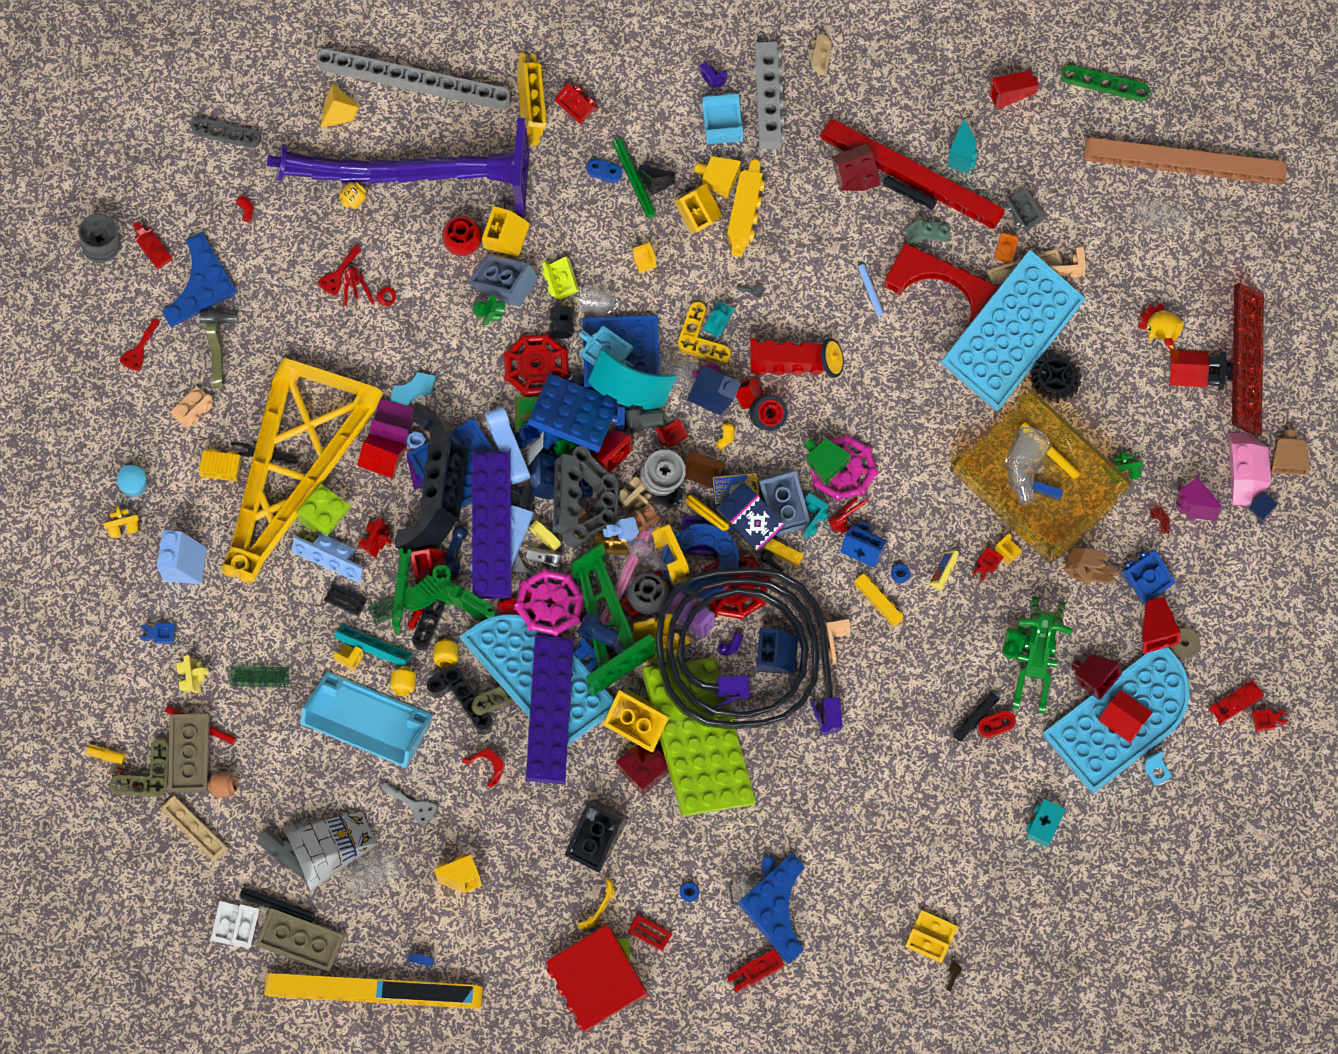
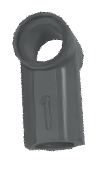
(638, 420)

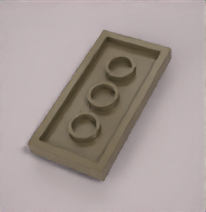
(188, 753)
(300, 940)

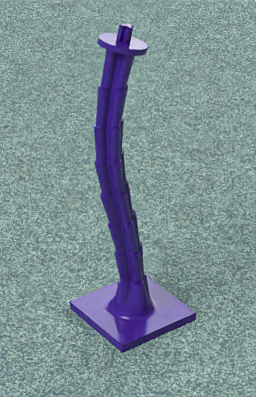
(502, 167)

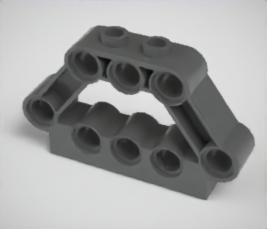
(597, 478)

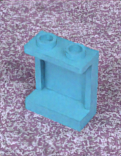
(722, 118)

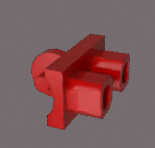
(378, 538)

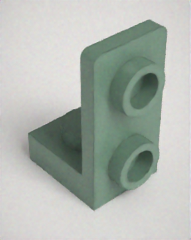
(927, 230)

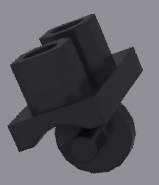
(1219, 363)

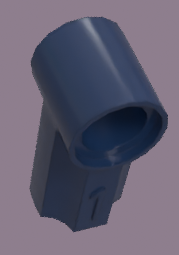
(592, 628)

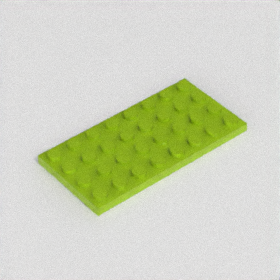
(701, 760)

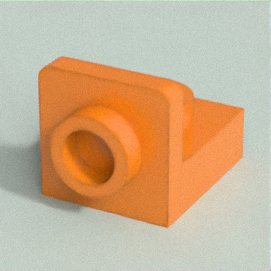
(1006, 247)

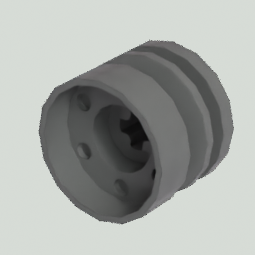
(99, 238)

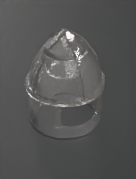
(596, 300)

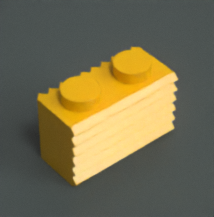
(220, 465)

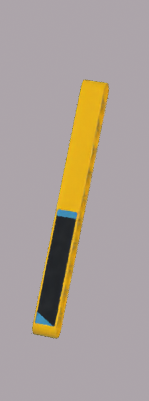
(373, 990)

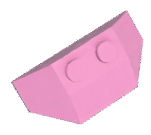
(1248, 468)

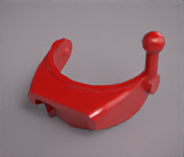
(497, 763)

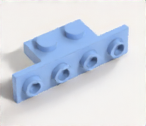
(329, 554)

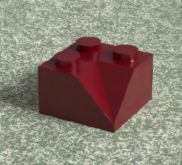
(856, 169)
(643, 768)

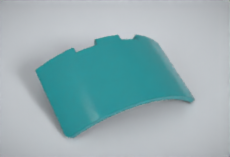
(630, 385)

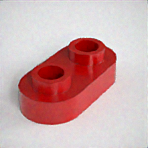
(996, 725)

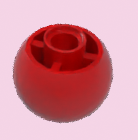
(463, 245)

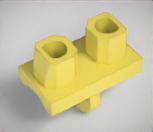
(194, 674)

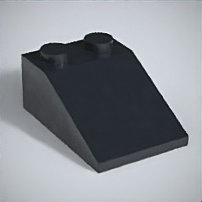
(596, 835)

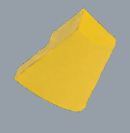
(648, 627)

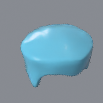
(132, 480)

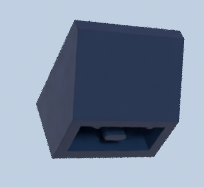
(777, 651)

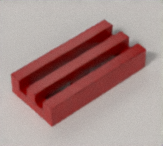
(664, 941)

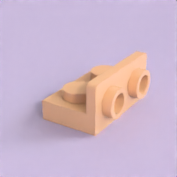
(191, 407)

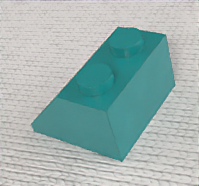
(963, 150)

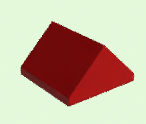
(381, 455)

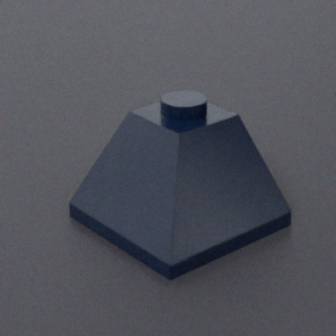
(713, 390)

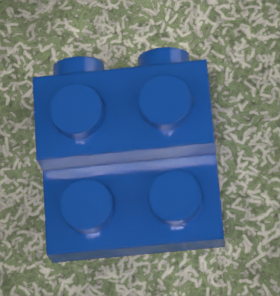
(1147, 575)

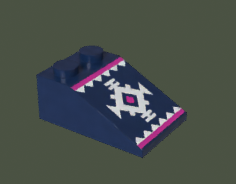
(750, 517)

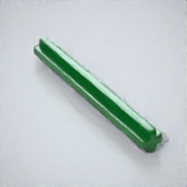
(634, 178)

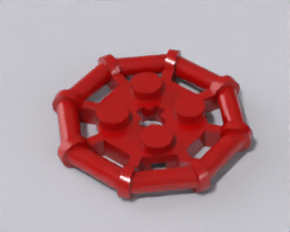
(531, 354)
(738, 600)

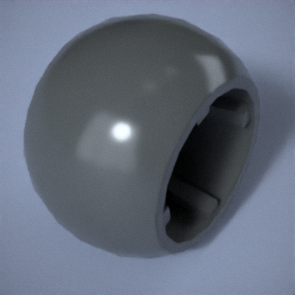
(641, 582)

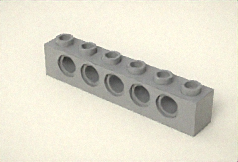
(768, 52)

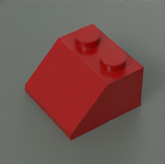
(613, 450)

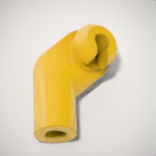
(728, 436)

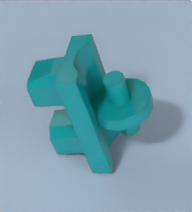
(718, 319)

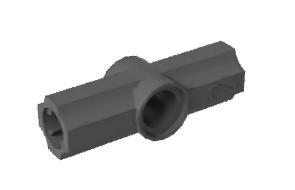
(280, 851)

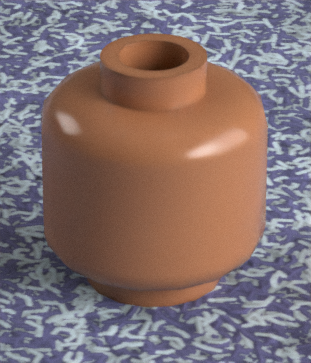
(222, 784)

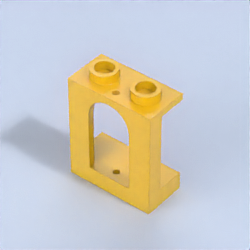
(679, 569)

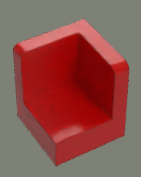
(748, 392)

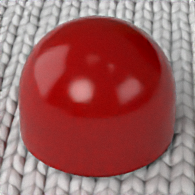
(380, 296)

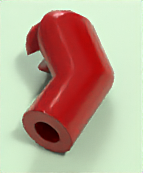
(247, 206)

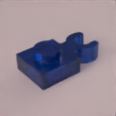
(527, 436)

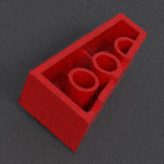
(785, 358)

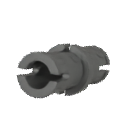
(219, 317)

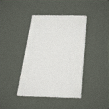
(535, 449)

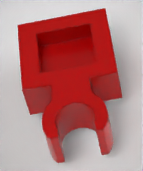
(988, 562)
(1266, 720)

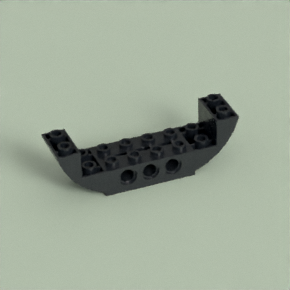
(441, 485)

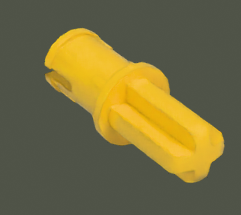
(106, 754)

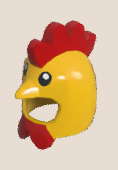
(1161, 324)

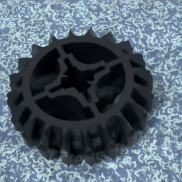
(1063, 389)

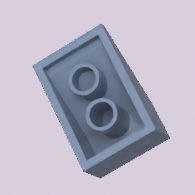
(504, 278)
(785, 498)

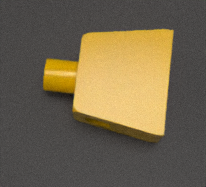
(719, 174)

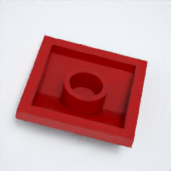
(1189, 368)
(1125, 716)

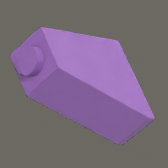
(702, 622)

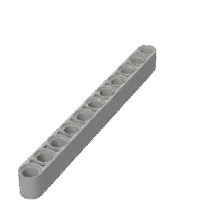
(407, 73)

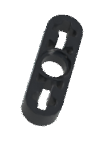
(428, 638)

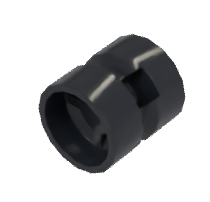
(561, 322)

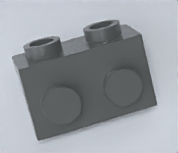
(1025, 209)

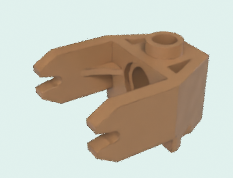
(1086, 565)

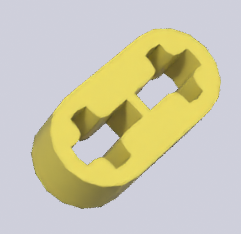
(545, 535)

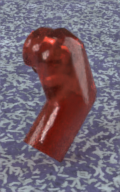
(1164, 519)

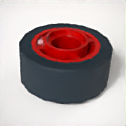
(778, 412)

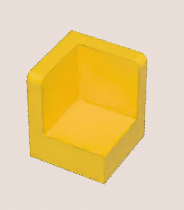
(644, 257)
(1008, 549)
(348, 656)

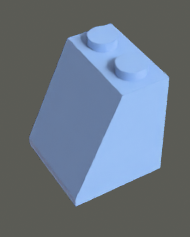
(181, 558)

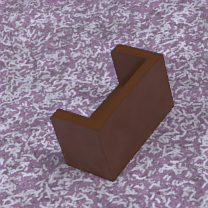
(702, 469)

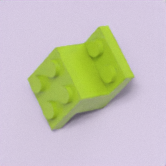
(322, 511)

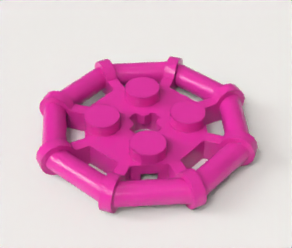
(853, 473)
(540, 608)

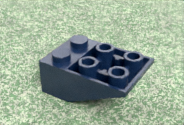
(542, 477)

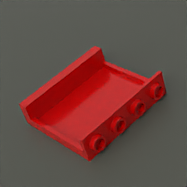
(596, 978)

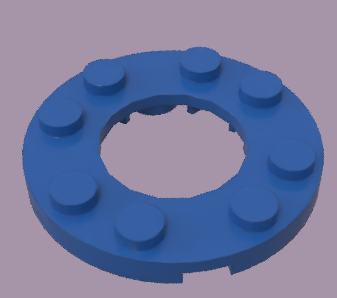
(704, 535)

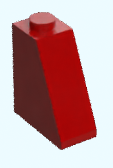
(1012, 88)
(1159, 626)

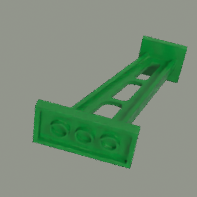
(633, 653)

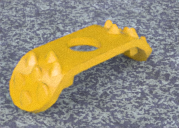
(592, 921)

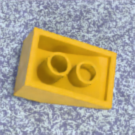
(636, 719)

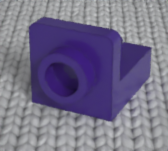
(711, 77)

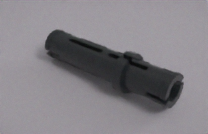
(909, 192)
(969, 723)

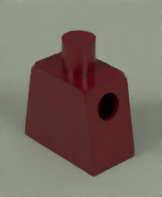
(1096, 674)

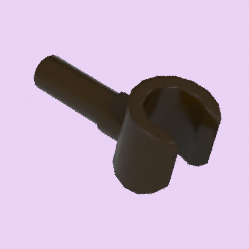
(955, 969)

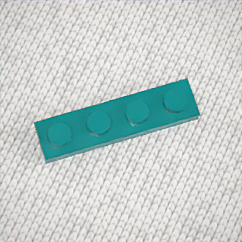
(373, 645)

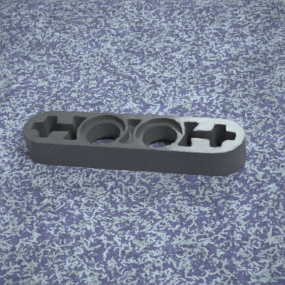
(224, 136)

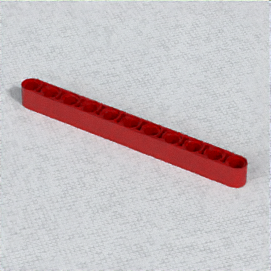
(916, 175)

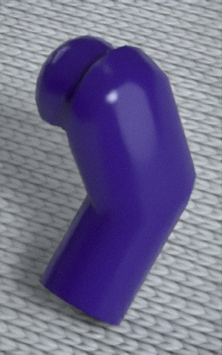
(731, 648)

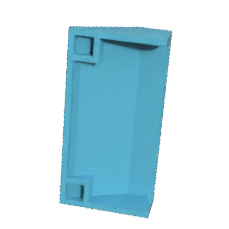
(365, 719)

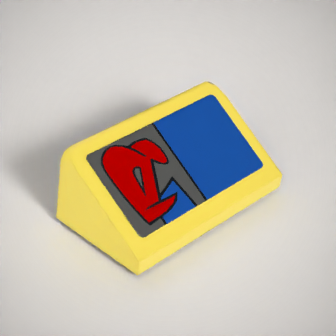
(944, 569)

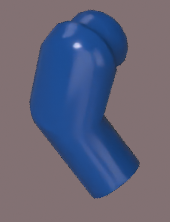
(767, 864)

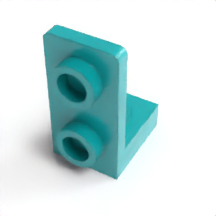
(815, 505)

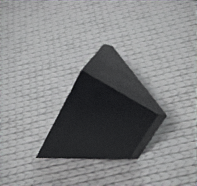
(656, 179)

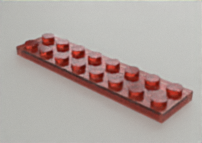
(1247, 359)

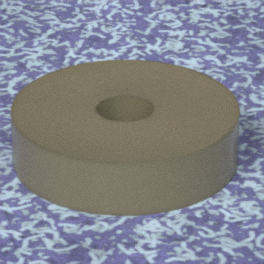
(1193, 644)

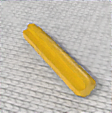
(707, 513)

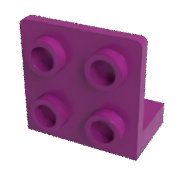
(392, 421)

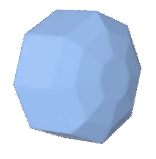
(415, 440)

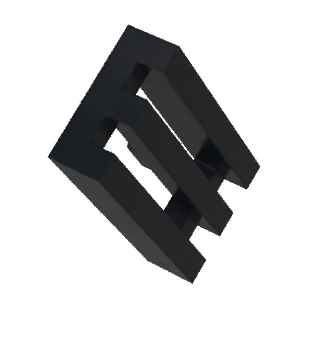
(363, 600)

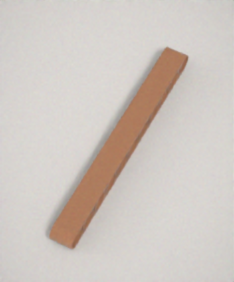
(1185, 160)

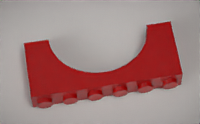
(916, 265)

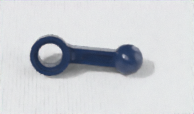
(459, 534)

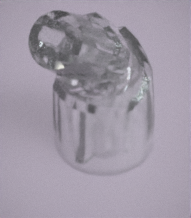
(1024, 460)

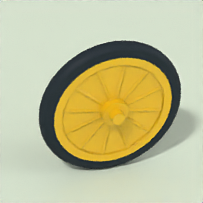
(832, 357)

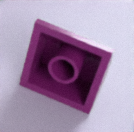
(1198, 502)

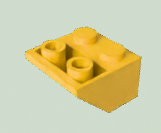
(698, 208)
(505, 232)
(459, 875)

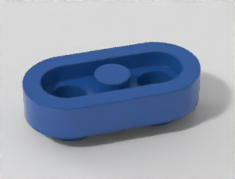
(603, 171)

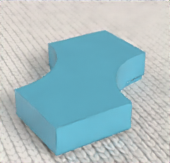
(420, 385)

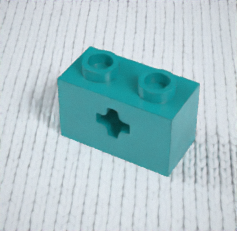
(1044, 834)

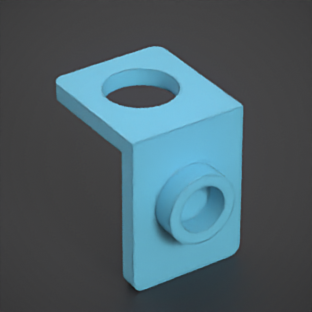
(1155, 761)

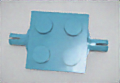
(608, 341)

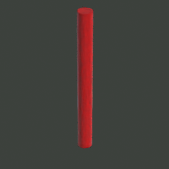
(213, 731)

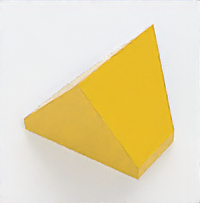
(338, 108)

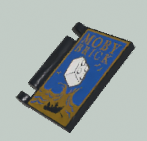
(725, 485)

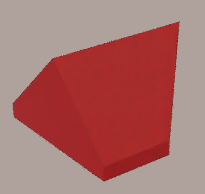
(425, 561)

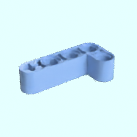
(505, 441)

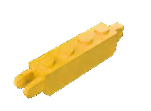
(531, 97)
(744, 208)

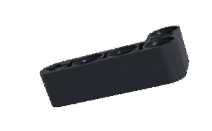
(464, 701)

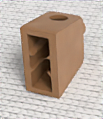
(1290, 455)

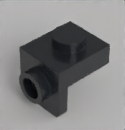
(670, 500)

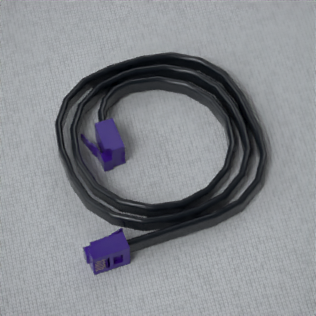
(737, 685)

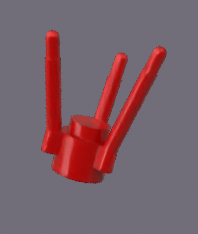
(353, 278)
(839, 520)

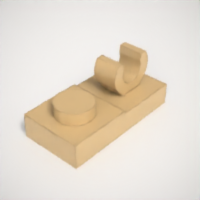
(821, 54)

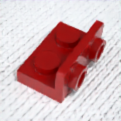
(575, 102)

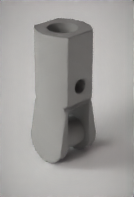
(541, 556)

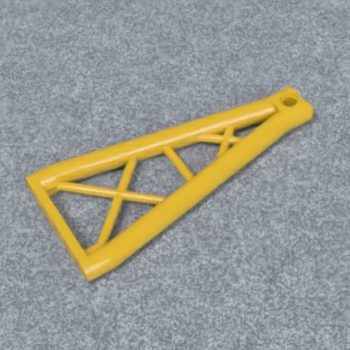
(283, 379)

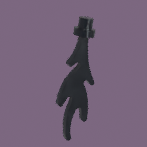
(289, 458)

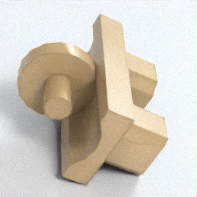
(637, 497)

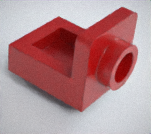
(672, 433)

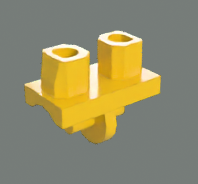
(113, 526)

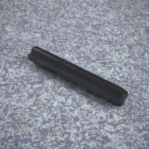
(270, 902)

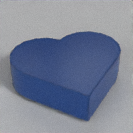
(420, 959)

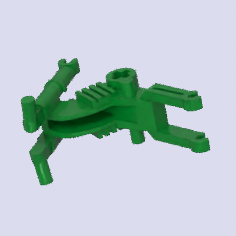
(429, 590)
(1040, 646)

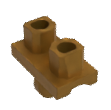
(612, 544)

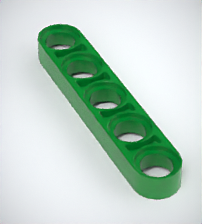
(1098, 77)

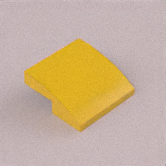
(931, 936)

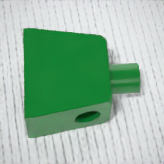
(826, 459)

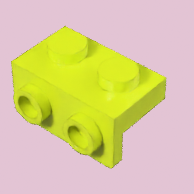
(560, 278)

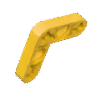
(693, 338)

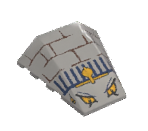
(329, 844)

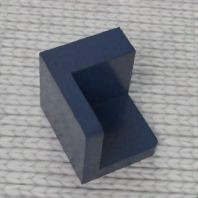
(1263, 507)

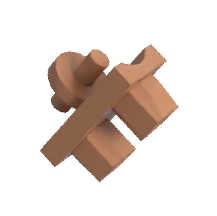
(645, 517)

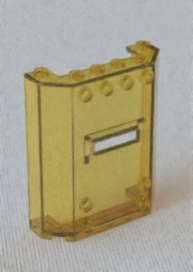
(1049, 523)

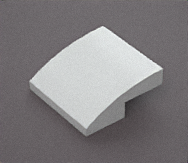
(234, 924)

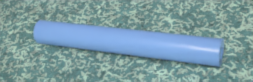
(870, 289)

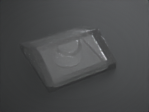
(681, 365)

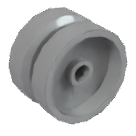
(652, 469)

